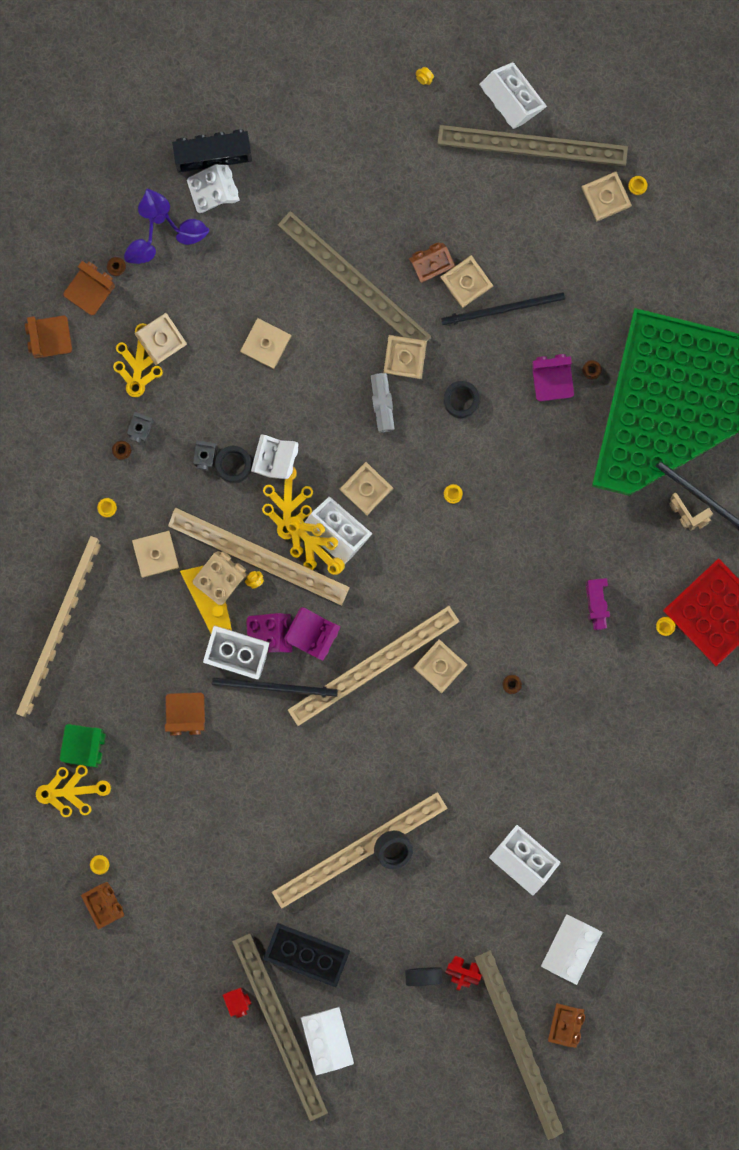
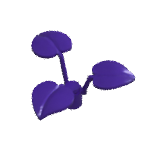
(155, 208)

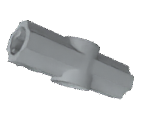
(382, 402)

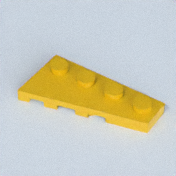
(211, 612)

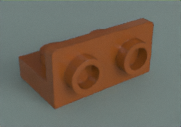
(431, 261)
(103, 905)
(566, 1025)

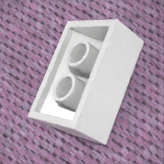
(512, 95)
(342, 526)
(236, 652)
(524, 860)
(571, 949)
(327, 1040)

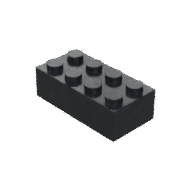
(212, 150)
(306, 955)

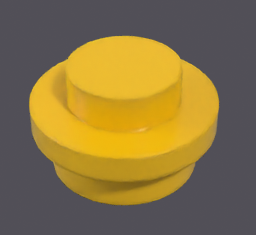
(424, 76)
(637, 185)
(453, 493)
(107, 507)
(254, 579)
(665, 626)
(99, 864)

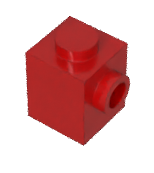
(237, 1002)

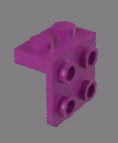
(553, 378)
(271, 629)
(312, 633)

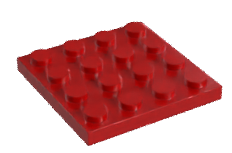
(709, 612)

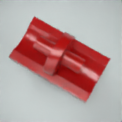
(462, 976)

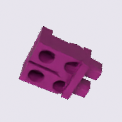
(596, 603)

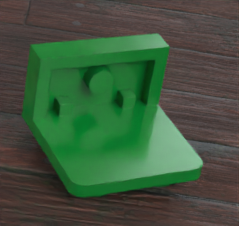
(82, 745)

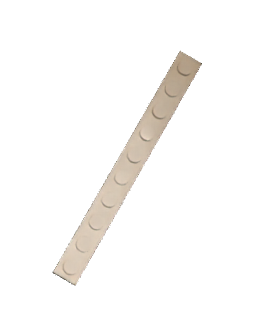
(258, 556)
(55, 636)
(376, 664)
(357, 851)

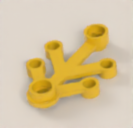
(138, 366)
(287, 505)
(312, 544)
(70, 791)

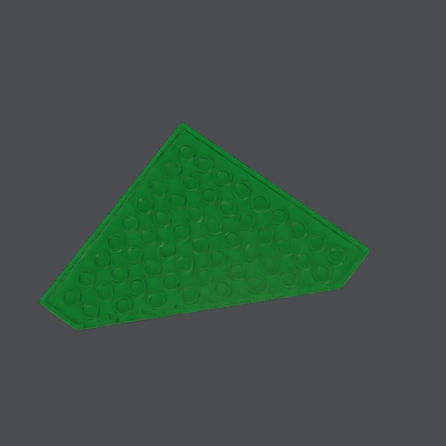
(669, 400)

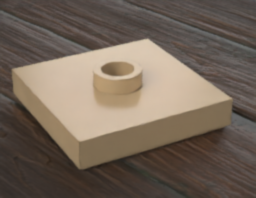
(606, 196)
(466, 281)
(160, 338)
(265, 343)
(405, 356)
(366, 488)
(155, 554)
(440, 666)

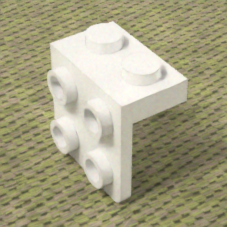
(212, 187)
(274, 457)

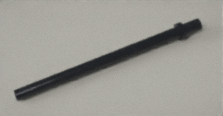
(502, 308)
(696, 492)
(324, 691)

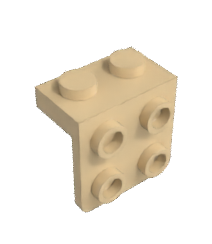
(686, 519)
(220, 577)

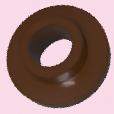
(116, 272)
(596, 365)
(117, 445)
(516, 679)

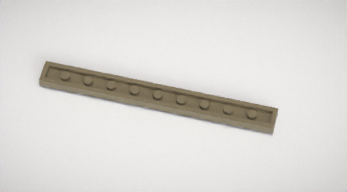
(532, 145)
(351, 278)
(280, 1027)
(519, 1045)

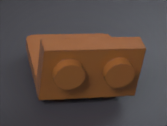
(89, 288)
(48, 336)
(185, 713)

